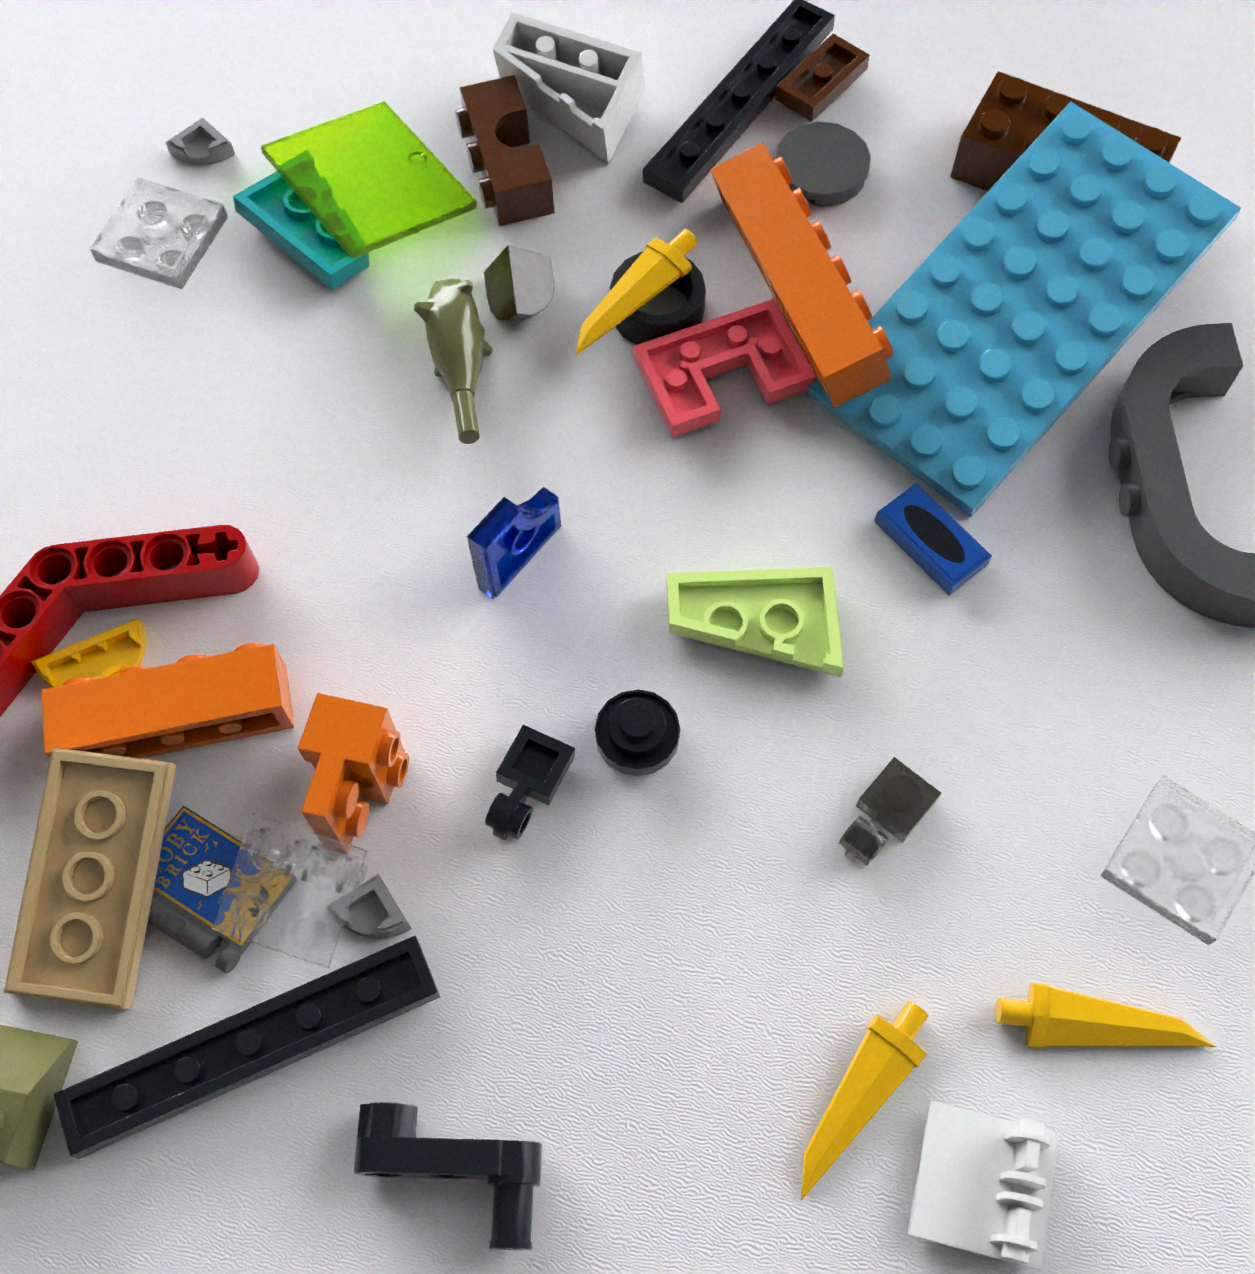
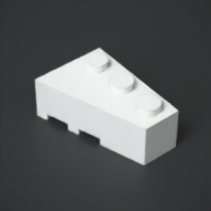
(573, 80)

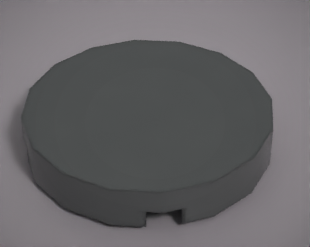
(825, 162)

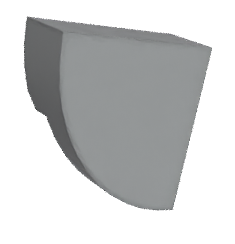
(200, 145)
(375, 912)

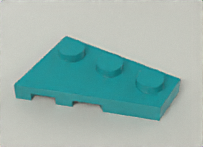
(294, 228)

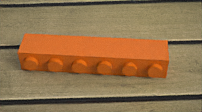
(802, 276)

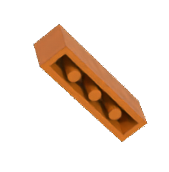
(171, 705)

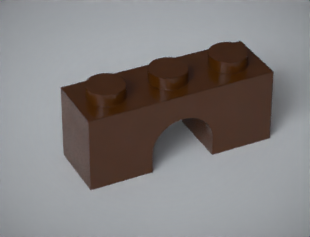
(513, 178)

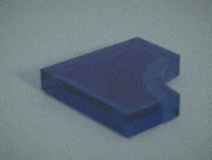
(511, 538)

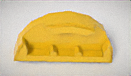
(96, 656)

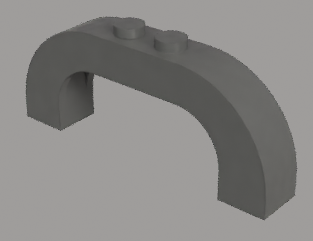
(1152, 477)

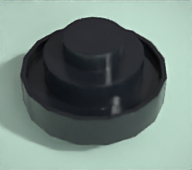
(637, 732)

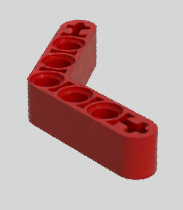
(211, 564)

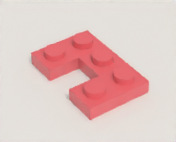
(681, 362)

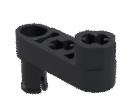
(390, 1150)

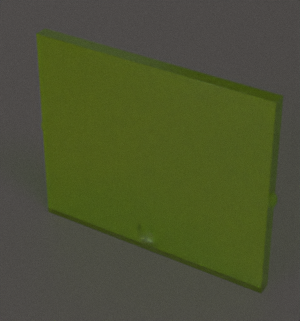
(368, 178)

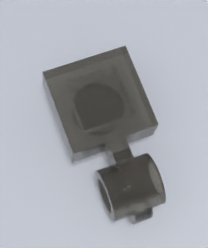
(894, 803)

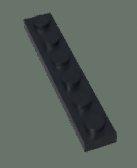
(737, 100)
(244, 1047)

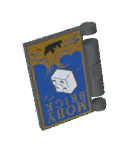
(191, 885)

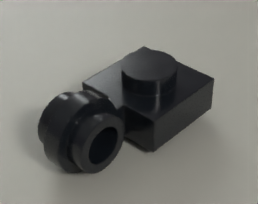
(532, 769)

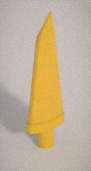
(646, 278)
(1078, 1020)
(872, 1077)

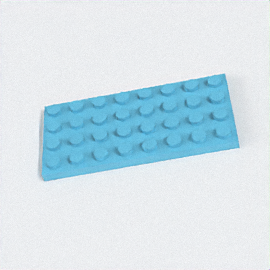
(1029, 303)

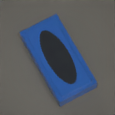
(932, 538)

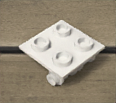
(985, 1184)

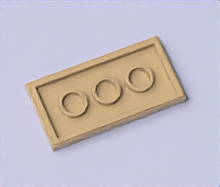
(90, 879)

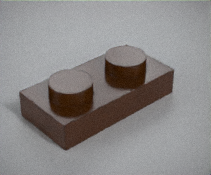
(822, 77)

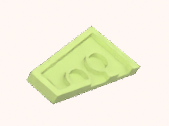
(761, 612)

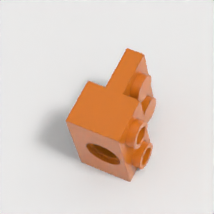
(354, 761)

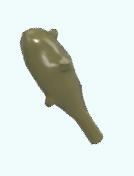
(456, 347)

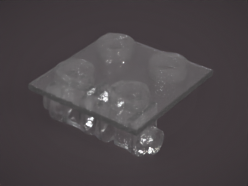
(290, 890)

